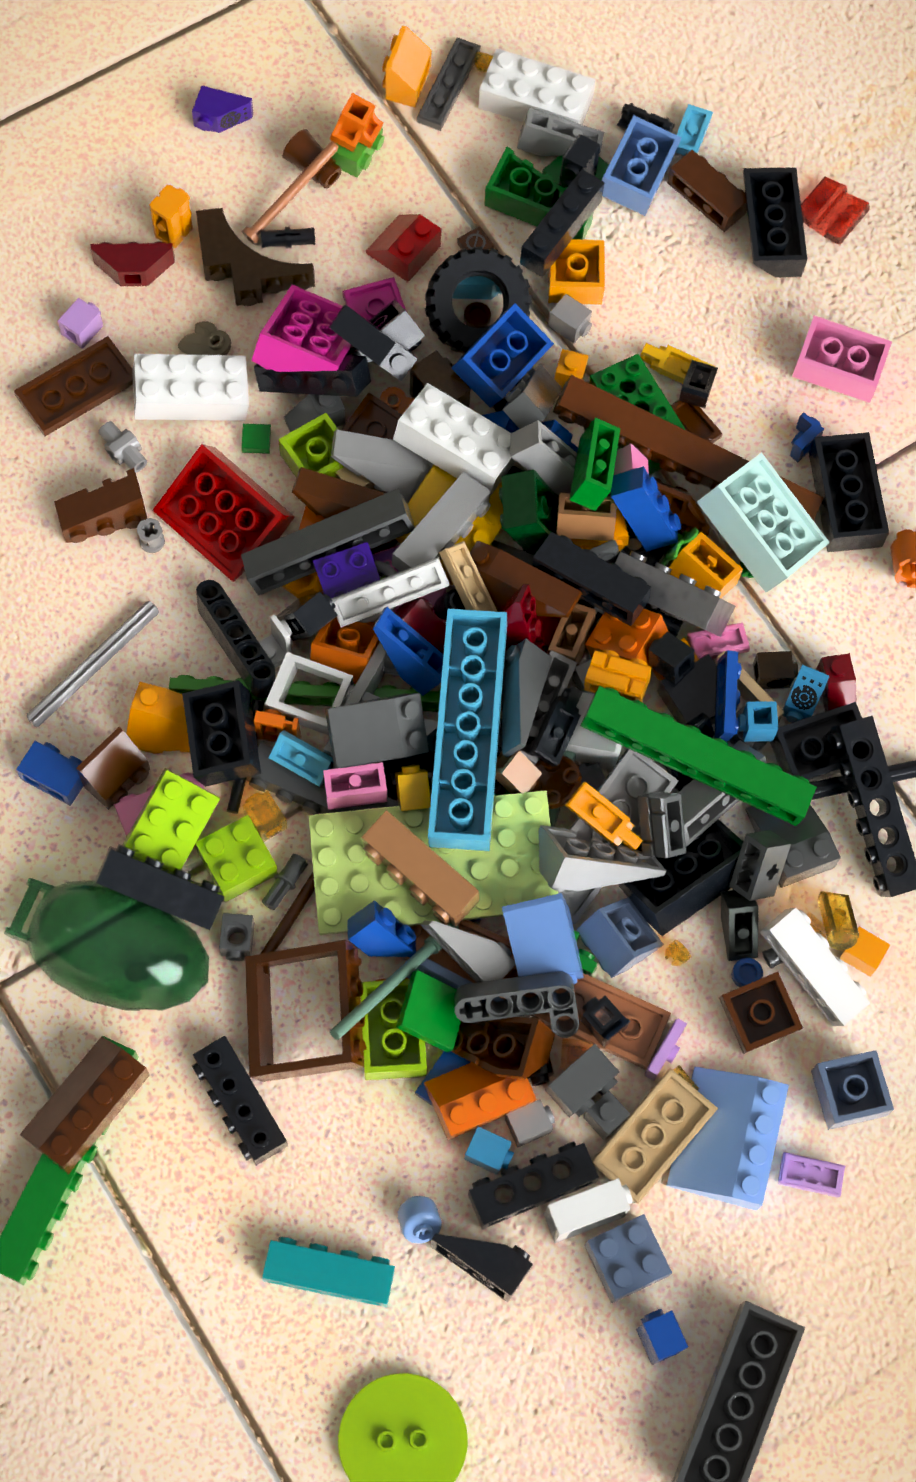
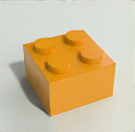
(579, 273)

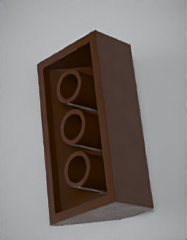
(85, 1104)

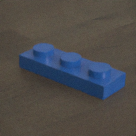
(727, 696)

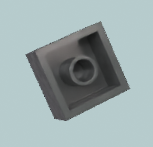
(582, 1080)

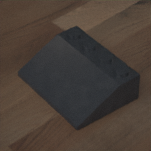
(689, 880)

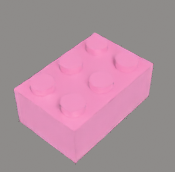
(842, 359)

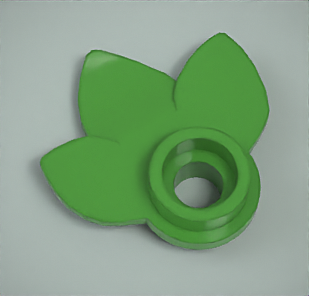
(683, 540)

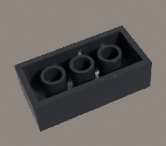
(849, 482)

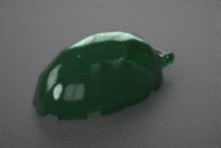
(111, 946)

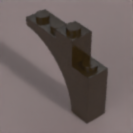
(251, 272)

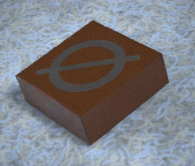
(473, 239)

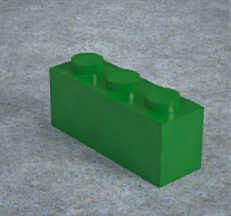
(595, 464)

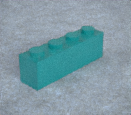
(329, 1273)

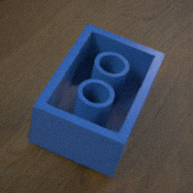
(502, 355)

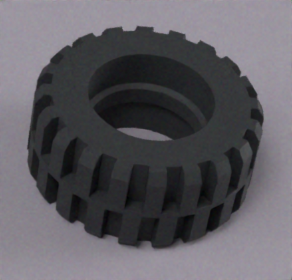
(456, 269)

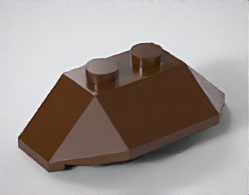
(685, 506)

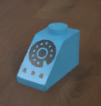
(804, 694)

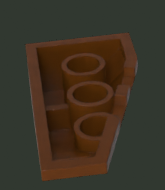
(506, 574)
(506, 1046)

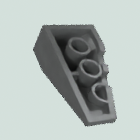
(522, 687)

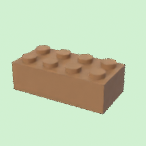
(420, 868)

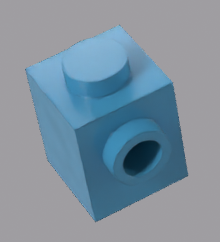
(759, 721)

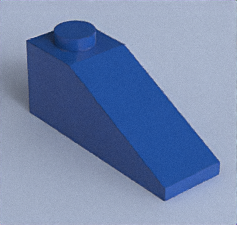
(409, 652)

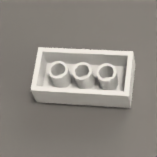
(521, 83)
(190, 387)
(455, 438)

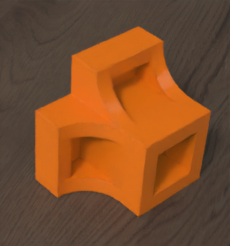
(356, 124)

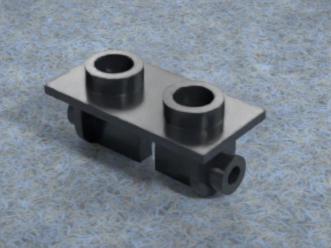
(630, 110)

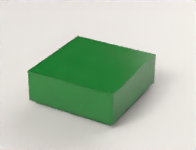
(256, 438)

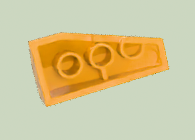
(158, 720)

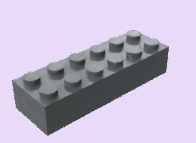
(740, 1397)

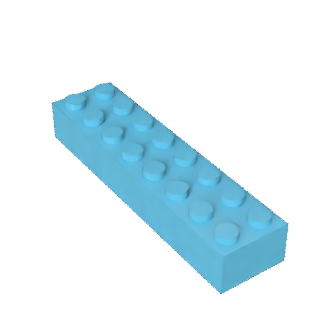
(468, 730)

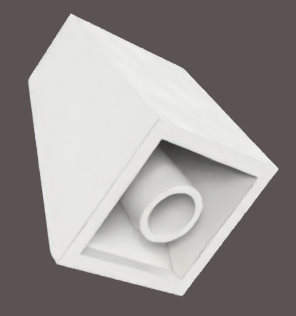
(590, 746)

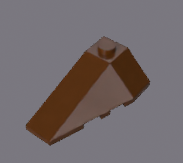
(331, 496)

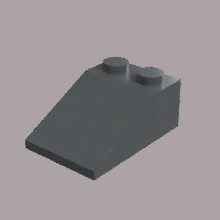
(377, 730)
(811, 844)

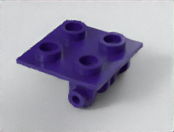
(347, 570)

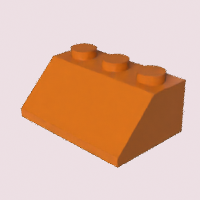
(475, 1098)

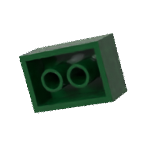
(528, 509)

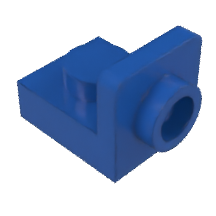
(809, 428)

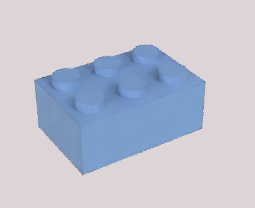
(639, 165)

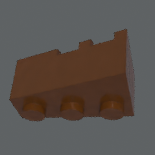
(102, 510)

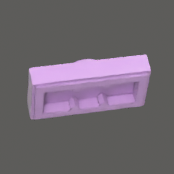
(667, 1049)
(811, 1174)

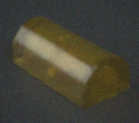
(838, 920)

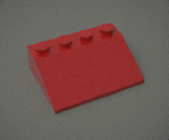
(221, 510)

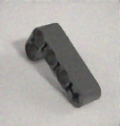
(518, 1005)

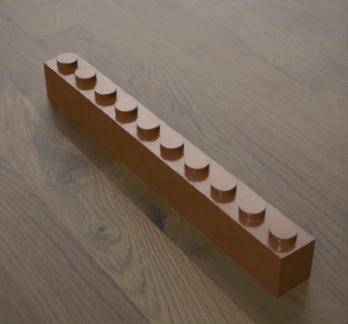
(660, 440)

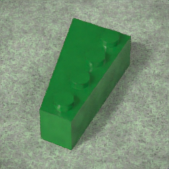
(524, 191)

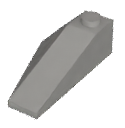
(586, 865)

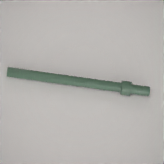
(430, 947)

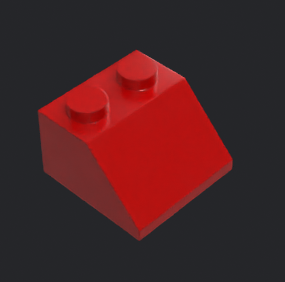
(406, 245)

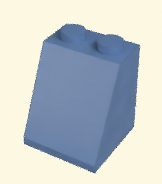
(543, 937)

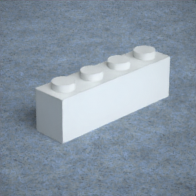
(815, 966)

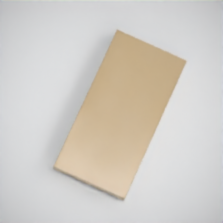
(654, 1134)

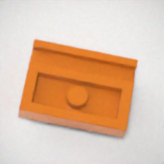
(272, 723)

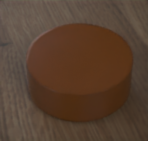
(477, 315)

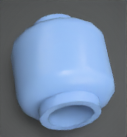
(419, 1219)

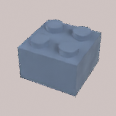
(852, 1089)
(627, 1258)

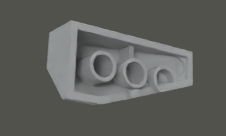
(380, 461)

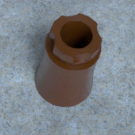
(303, 150)

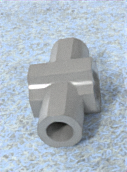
(122, 446)

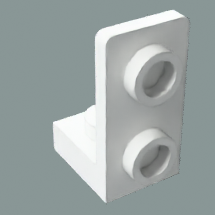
(278, 642)

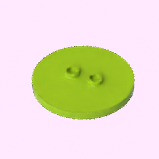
(402, 1432)

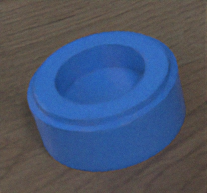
(746, 971)

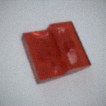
(832, 210)

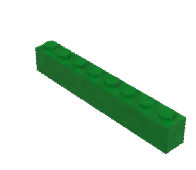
(698, 755)
(38, 1210)

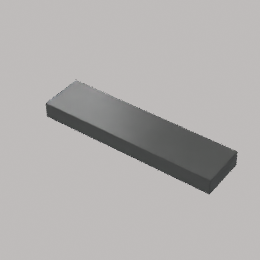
(448, 84)

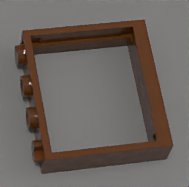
(260, 1017)

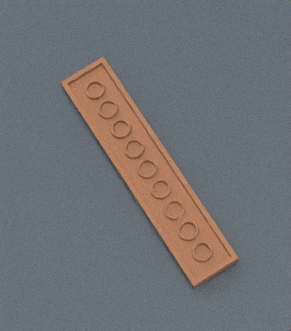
(633, 1045)

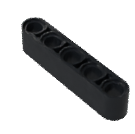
(235, 638)

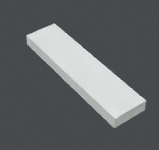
(390, 592)

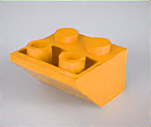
(406, 68)
(707, 565)

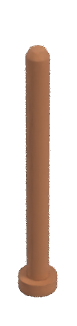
(253, 232)

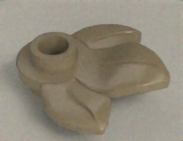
(203, 341)

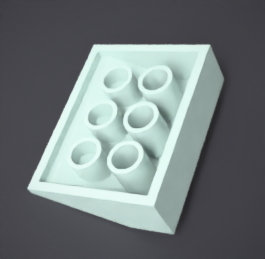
(763, 522)

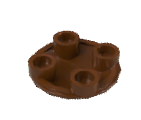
(558, 781)

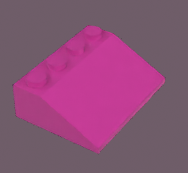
(300, 335)

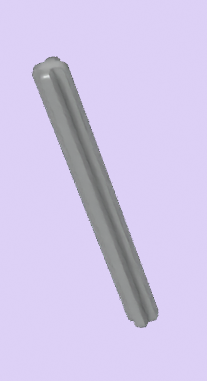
(92, 664)

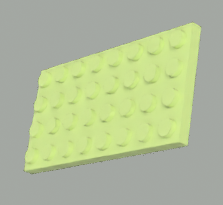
(504, 875)

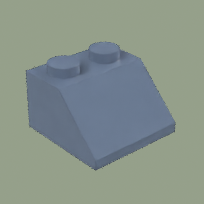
(619, 937)

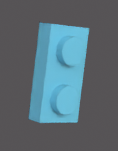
(693, 129)
(301, 758)

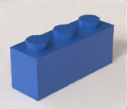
(645, 508)

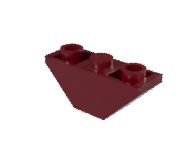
(133, 262)
(522, 619)

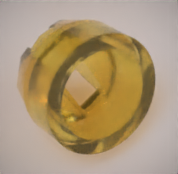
(482, 61)
(677, 952)

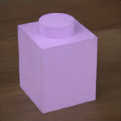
(80, 322)

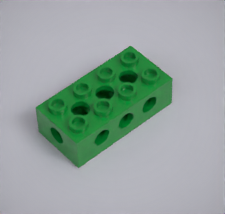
(636, 385)

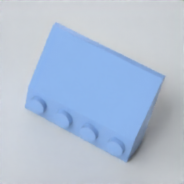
(737, 1144)

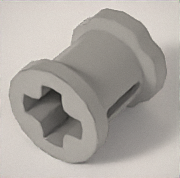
(150, 535)

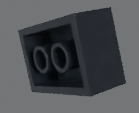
(221, 733)
(806, 746)

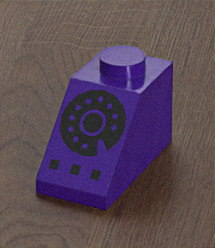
(220, 110)

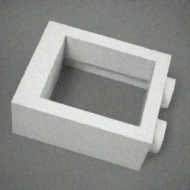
(283, 683)
(588, 1210)

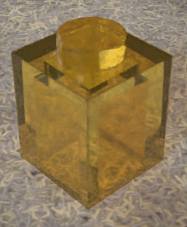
(265, 815)

